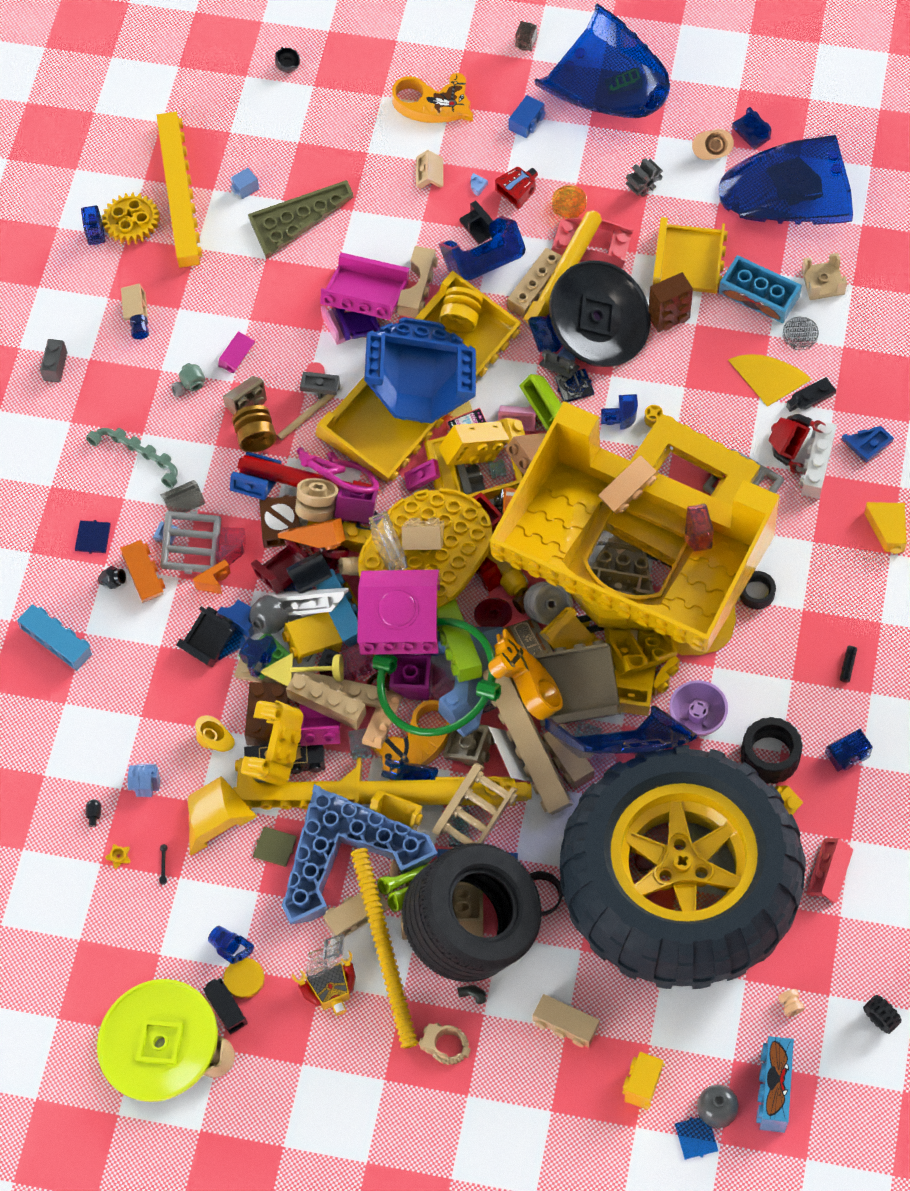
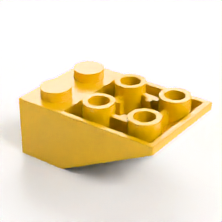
(636, 691)

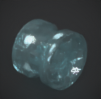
(497, 468)

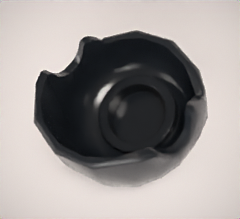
(287, 59)

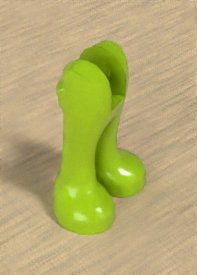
(387, 884)

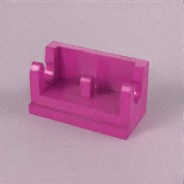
(235, 352)

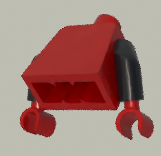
(789, 436)

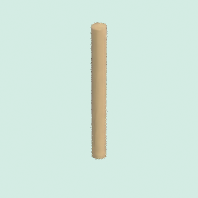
(303, 417)

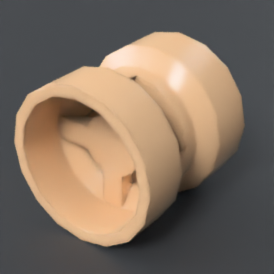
(791, 1003)

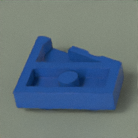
(868, 442)

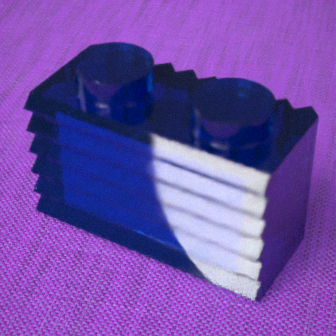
(93, 225)
(849, 750)

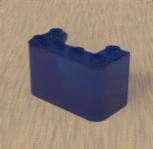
(502, 249)

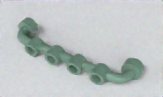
(133, 444)

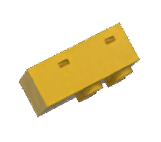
(473, 443)

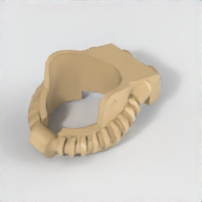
(431, 1036)

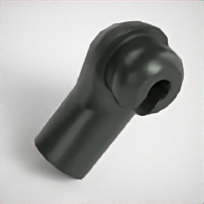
(474, 991)

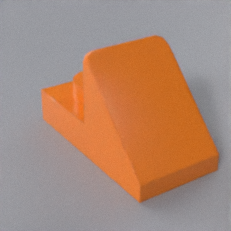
(208, 579)

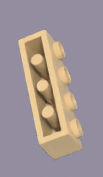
(533, 282)
(326, 701)

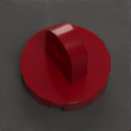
(332, 556)

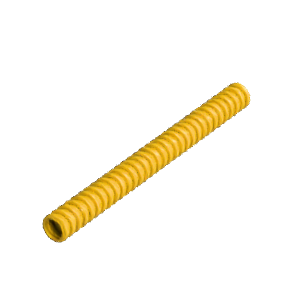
(384, 948)

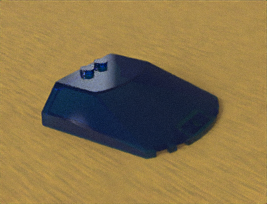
(655, 733)

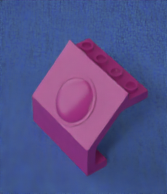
(398, 612)

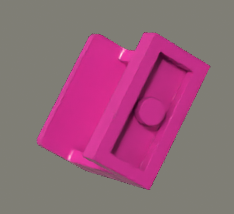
(318, 728)

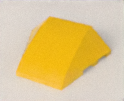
(638, 648)
(213, 812)

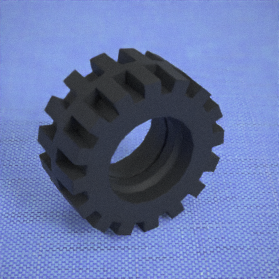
(882, 1014)

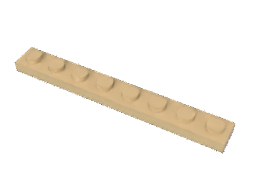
(352, 689)

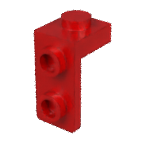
(489, 574)

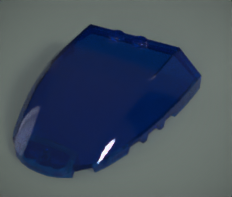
(609, 71)
(791, 183)

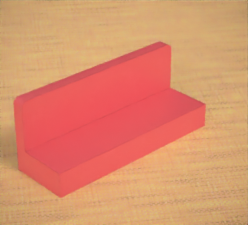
(830, 869)

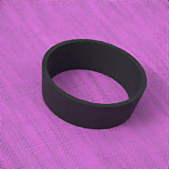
(542, 875)

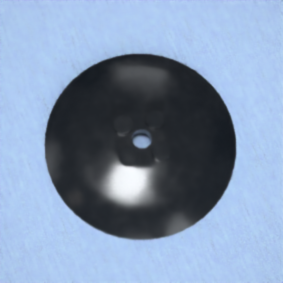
(616, 299)

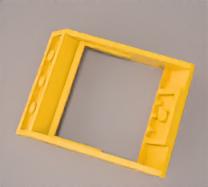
(450, 476)

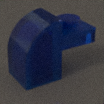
(624, 414)

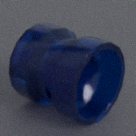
(139, 327)

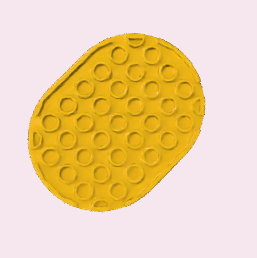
(464, 539)

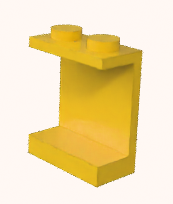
(567, 631)
(397, 809)

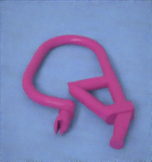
(335, 467)

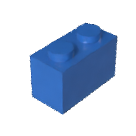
(526, 116)

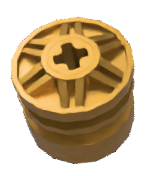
(254, 428)

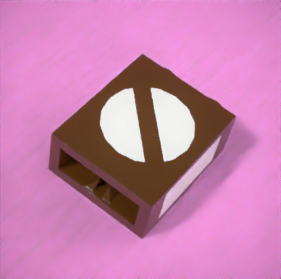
(277, 516)

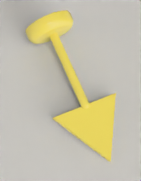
(282, 670)

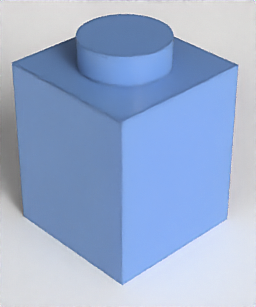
(244, 183)

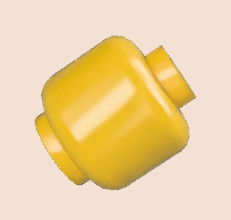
(514, 582)

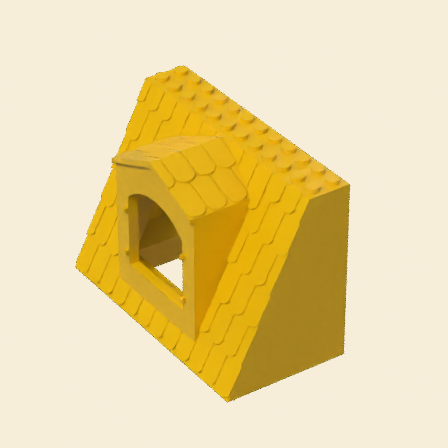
(560, 518)

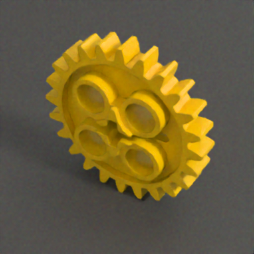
(130, 218)

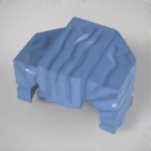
(143, 779)

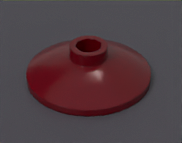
(493, 613)

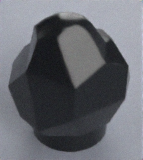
(112, 577)

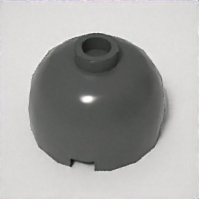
(268, 615)
(717, 1106)

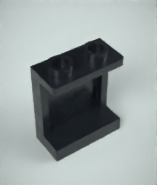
(208, 636)

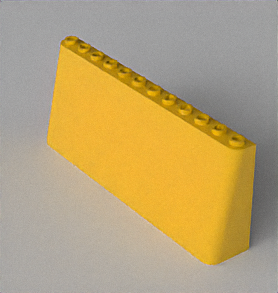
(368, 431)

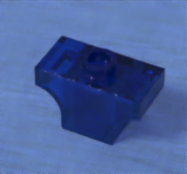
(257, 654)

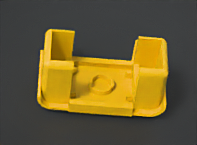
(282, 744)

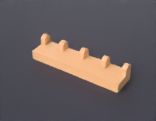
(380, 723)

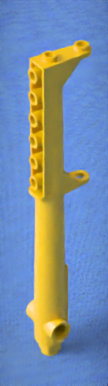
(351, 787)

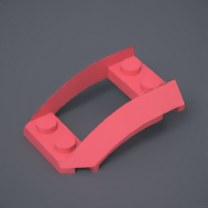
(617, 248)

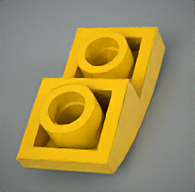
(663, 678)

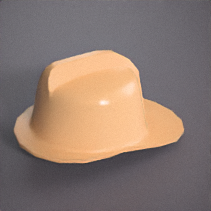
(712, 144)

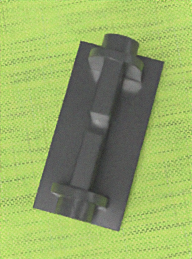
(558, 364)

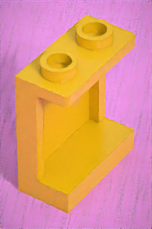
(311, 635)

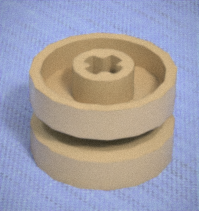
(316, 499)

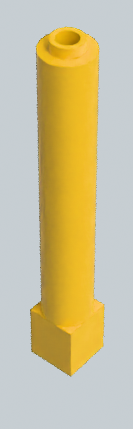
(570, 257)

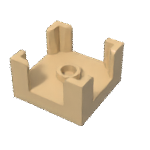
(824, 279)

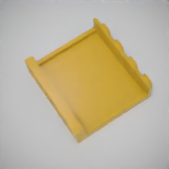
(690, 251)

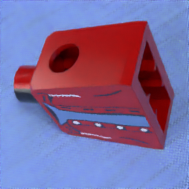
(517, 185)

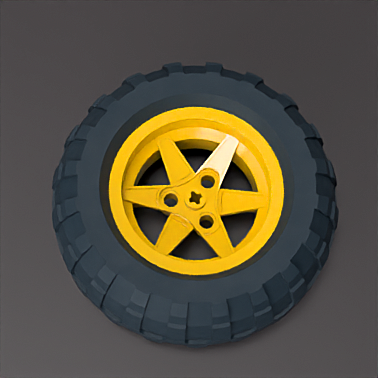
(684, 944)

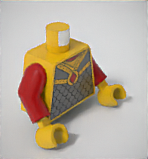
(331, 987)

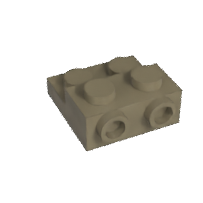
(470, 749)

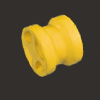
(652, 411)

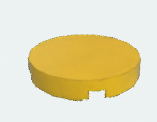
(244, 978)

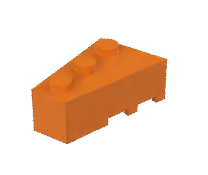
(142, 570)

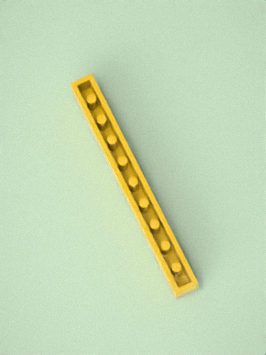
(178, 189)

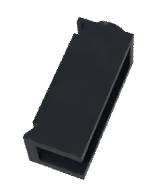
(225, 1005)

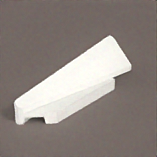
(310, 600)

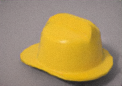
(213, 735)

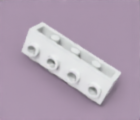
(818, 461)

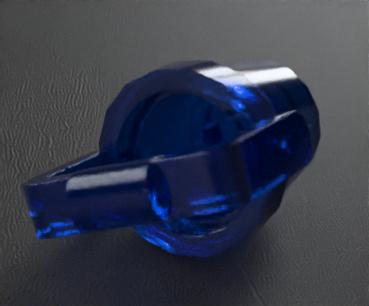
(227, 944)

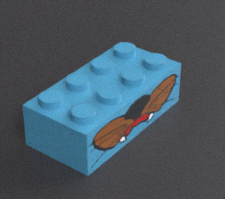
(760, 289)
(776, 1086)

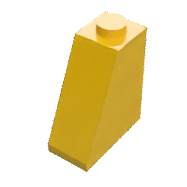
(888, 524)

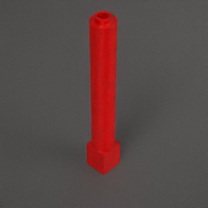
(280, 473)

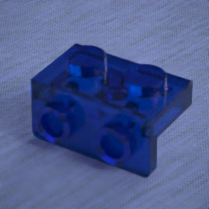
(753, 128)

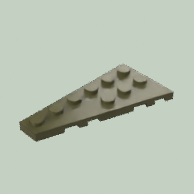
(289, 219)

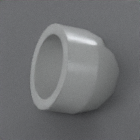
(177, 389)

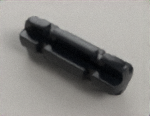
(848, 663)

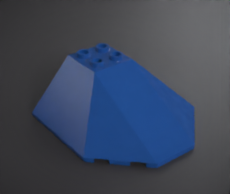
(419, 369)

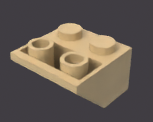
(422, 534)

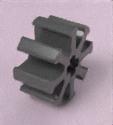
(644, 177)

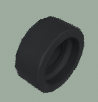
(761, 603)

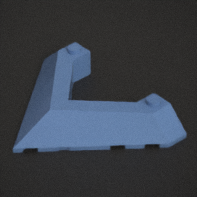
(463, 697)
(337, 821)

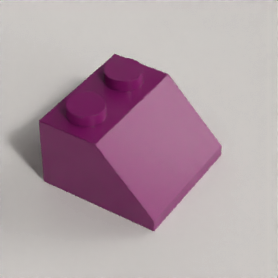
(355, 506)
(411, 676)

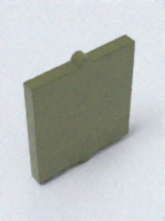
(274, 846)

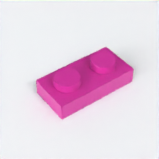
(422, 475)

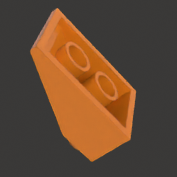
(318, 535)

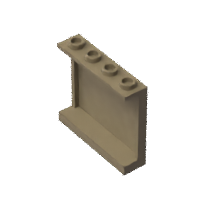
(584, 680)

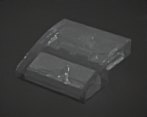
(325, 958)

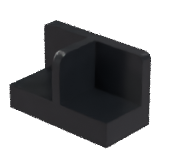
(477, 223)

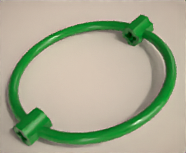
(485, 689)

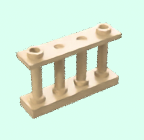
(465, 792)

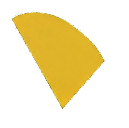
(769, 376)

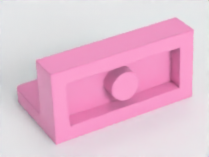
(333, 326)
(524, 414)

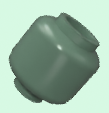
(192, 377)

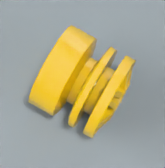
(460, 309)

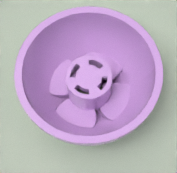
(702, 700)

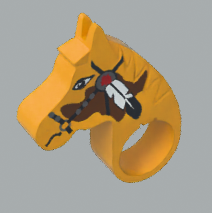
(434, 106)

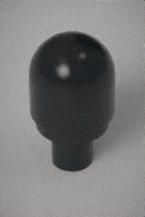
(93, 812)

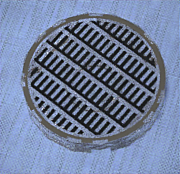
(800, 333)

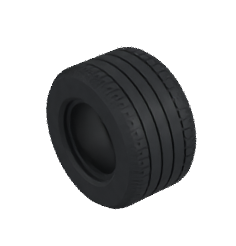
(439, 936)

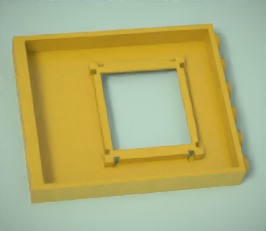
(697, 450)

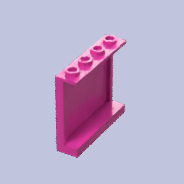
(365, 286)

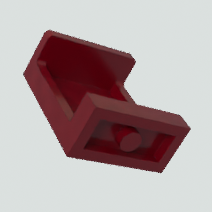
(274, 571)

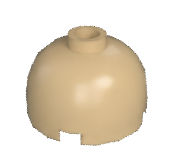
(222, 1059)

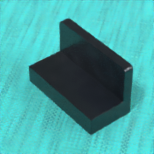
(309, 572)

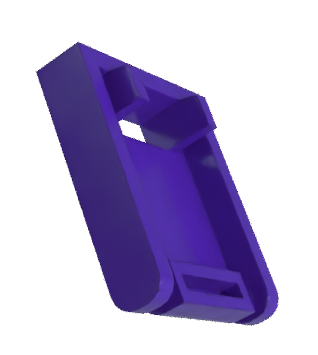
(355, 323)

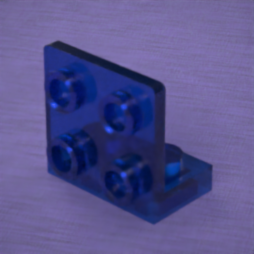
(544, 333)

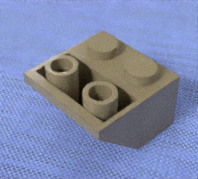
(246, 394)

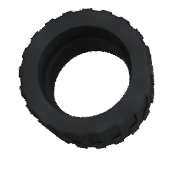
(777, 729)

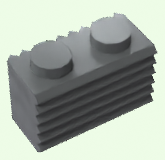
(53, 360)

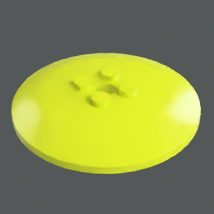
(135, 1024)

